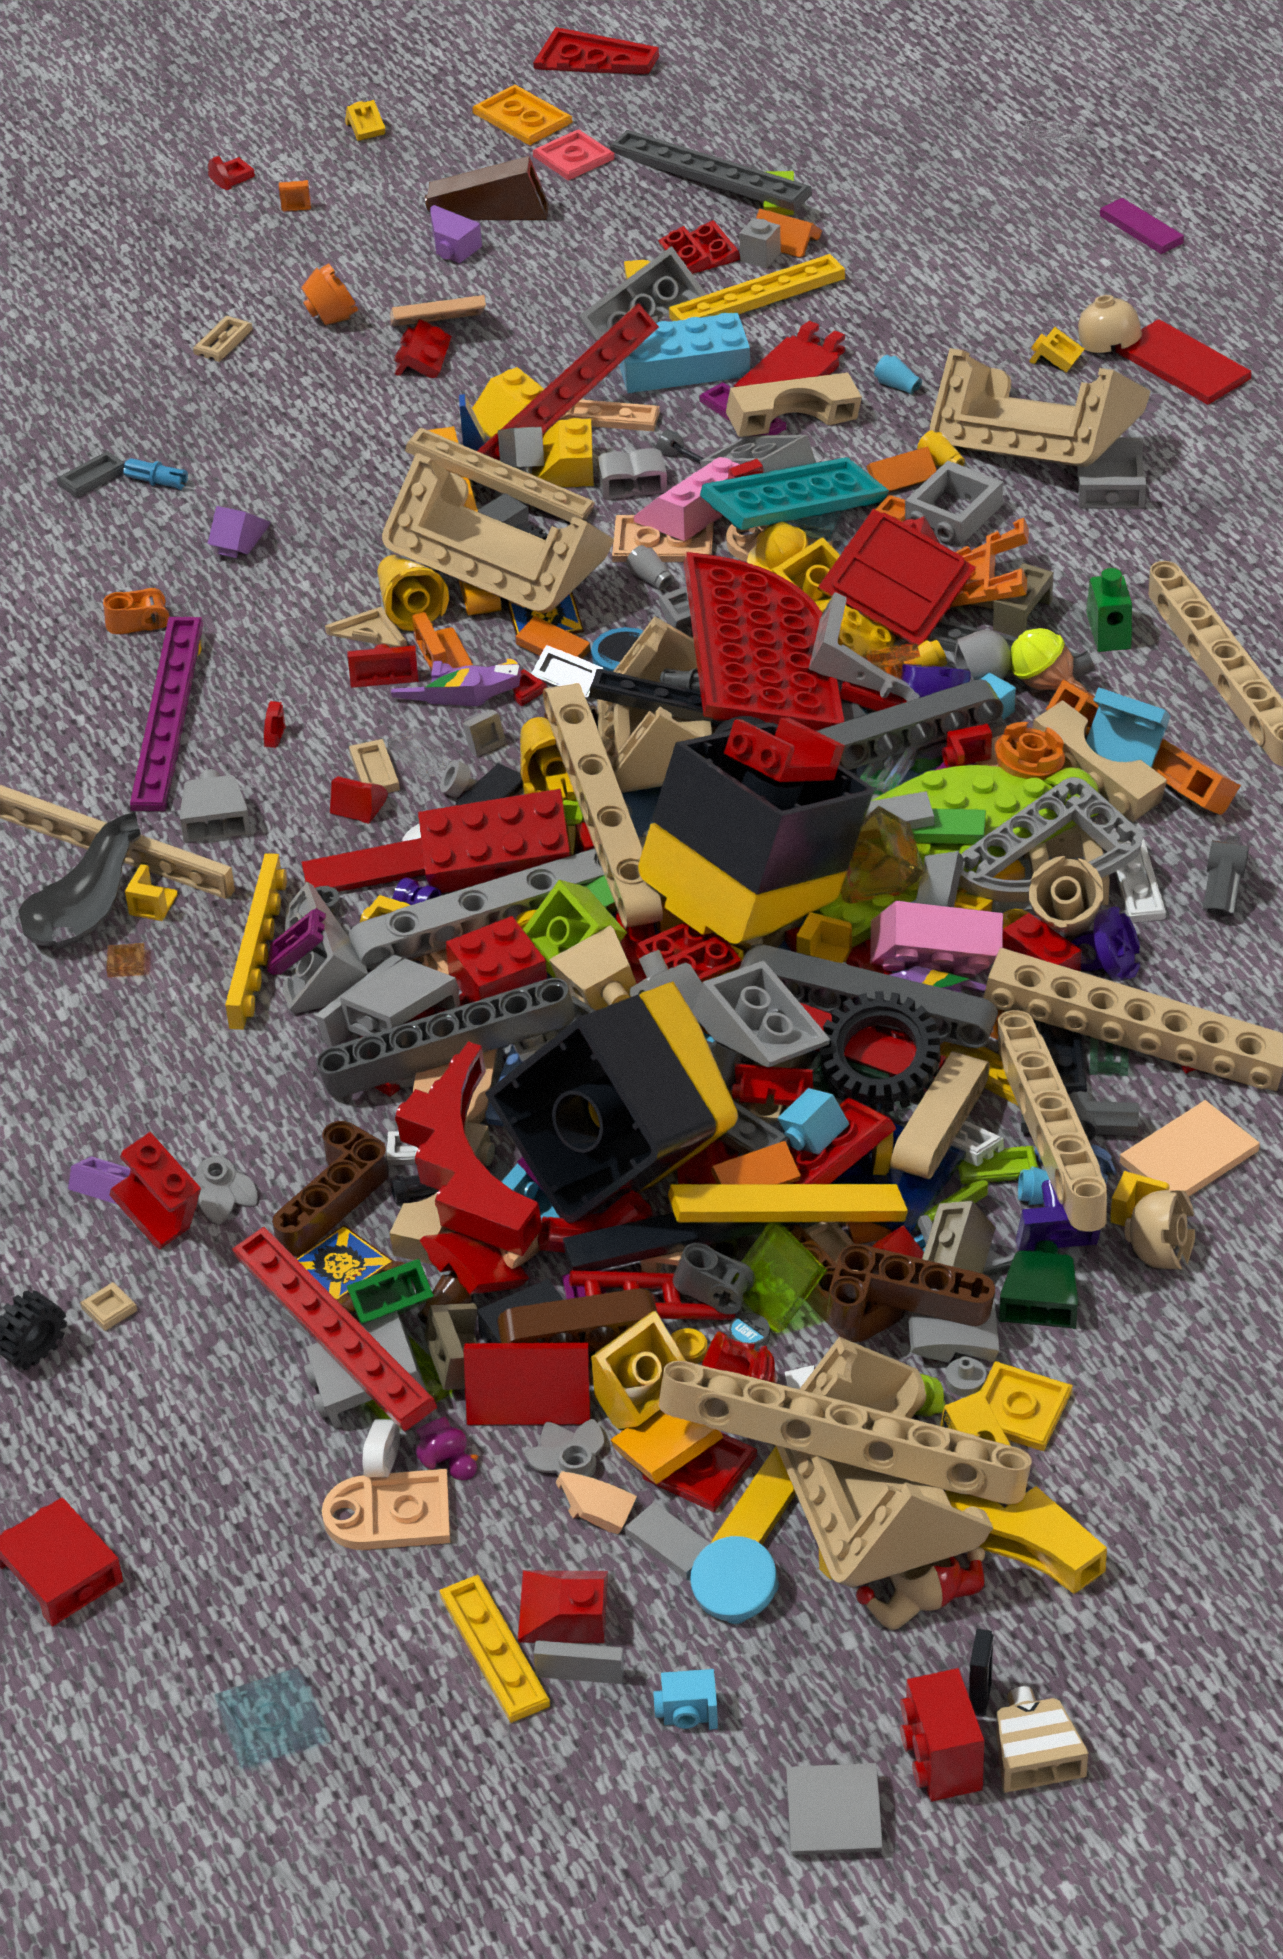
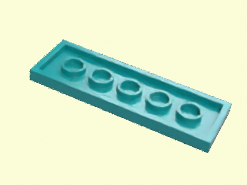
(793, 493)

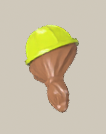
(1042, 660)

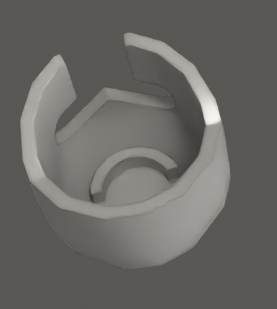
(984, 653)

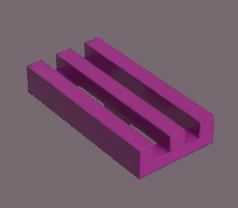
(296, 942)

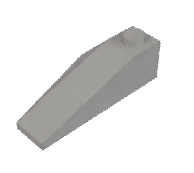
(655, 287)
(328, 967)

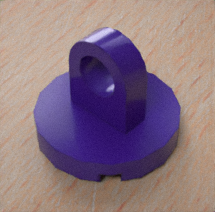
(1114, 945)

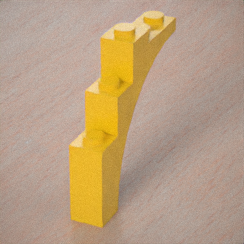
(1038, 1536)

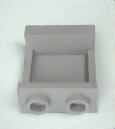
(1115, 477)
(397, 997)
(336, 1386)

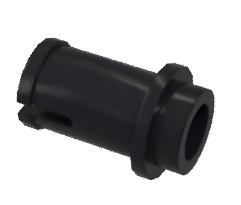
(409, 1189)

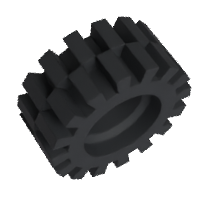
(30, 1329)

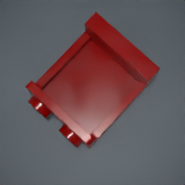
(790, 755)
(157, 1192)
(59, 1560)

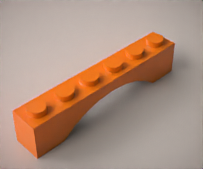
(1180, 768)

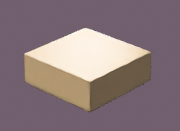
(108, 1306)

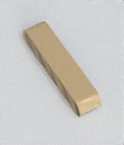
(940, 1115)

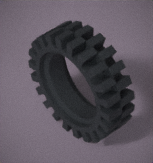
(881, 1012)

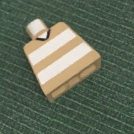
(1037, 1743)

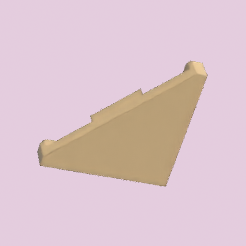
(368, 627)

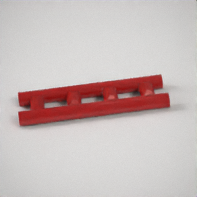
(641, 1280)

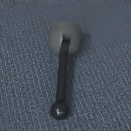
(672, 445)

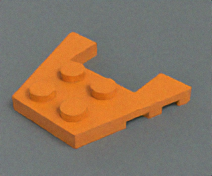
(982, 584)

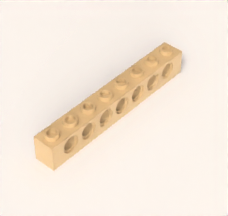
(1136, 1019)

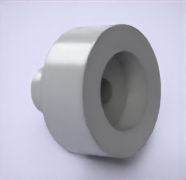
(456, 779)
(965, 1376)

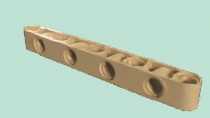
(1219, 656)
(601, 804)
(1052, 1121)
(845, 1432)

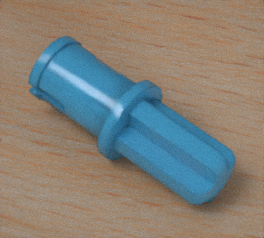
(155, 473)

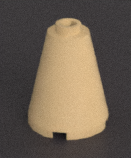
(1066, 895)

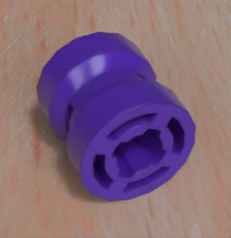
(412, 893)

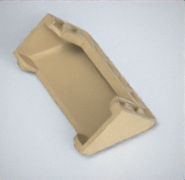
(981, 417)
(520, 567)
(644, 740)
(868, 1519)

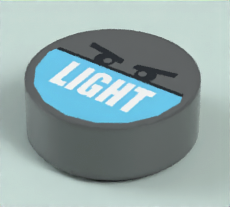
(750, 1329)

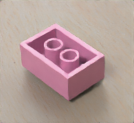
(935, 938)

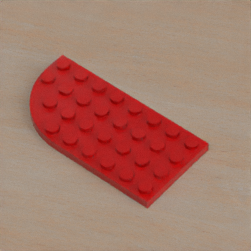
(756, 645)

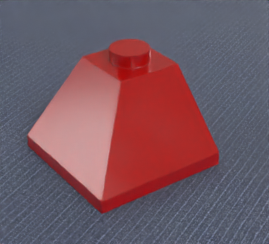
(563, 1606)

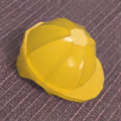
(776, 545)

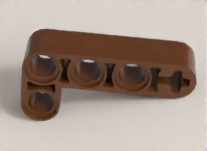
(354, 1171)
(961, 1298)
(876, 1316)
(577, 1320)

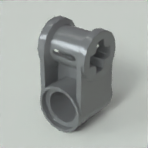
(709, 1278)

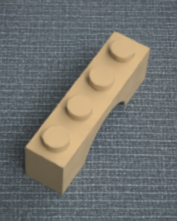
(826, 397)
(1127, 786)
(422, 1217)

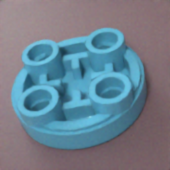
(734, 1579)

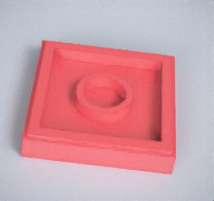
(573, 154)

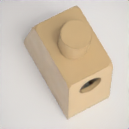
(596, 970)

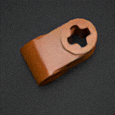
(132, 611)

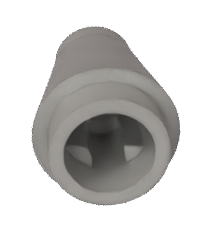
(648, 567)

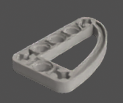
(1076, 809)

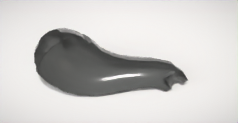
(84, 894)

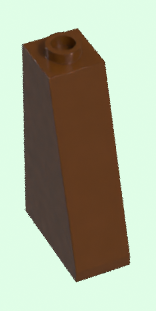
(492, 193)

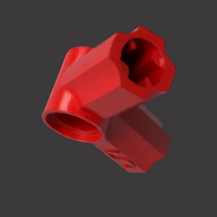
(627, 1209)

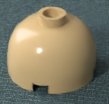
(1107, 324)
(1160, 1226)

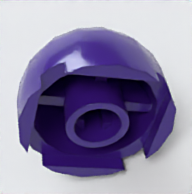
(933, 679)

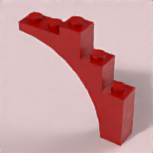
(468, 1194)

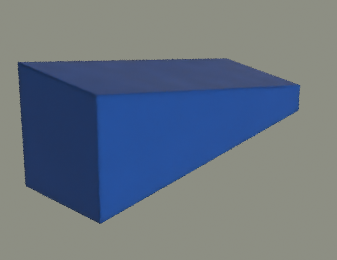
(472, 432)

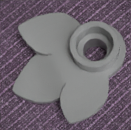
(223, 1191)
(563, 1447)

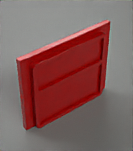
(898, 577)

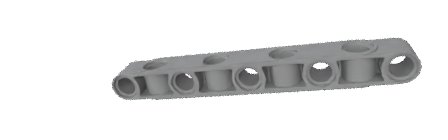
(429, 924)

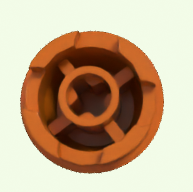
(328, 296)
(1029, 751)

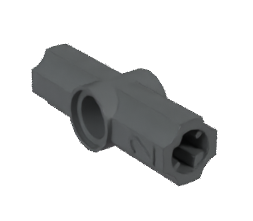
(1102, 1117)

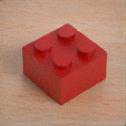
(494, 960)
(943, 1735)

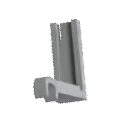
(846, 665)

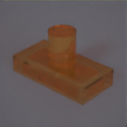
(893, 657)

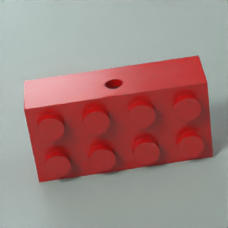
(492, 838)

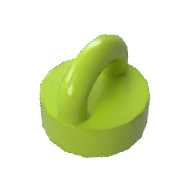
(934, 1397)

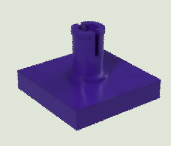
(1050, 1224)

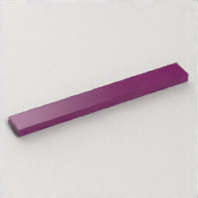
(166, 714)

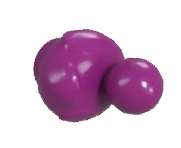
(444, 1442)

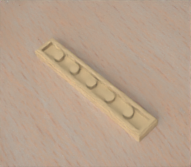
(500, 476)

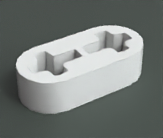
(381, 1448)

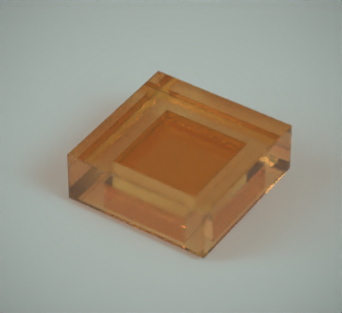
(126, 960)

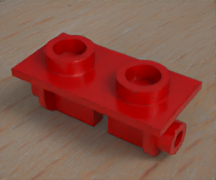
(756, 1082)

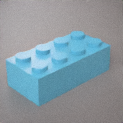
(688, 354)

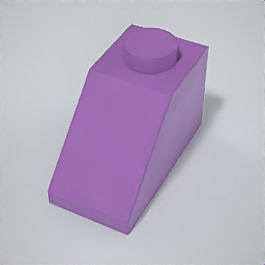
(454, 235)
(235, 531)

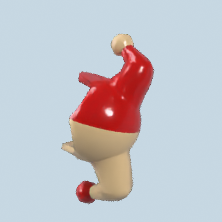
(925, 1589)

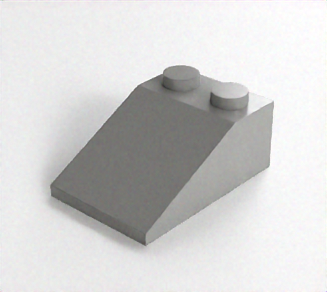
(772, 451)
(757, 1016)

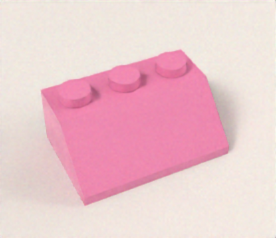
(681, 509)

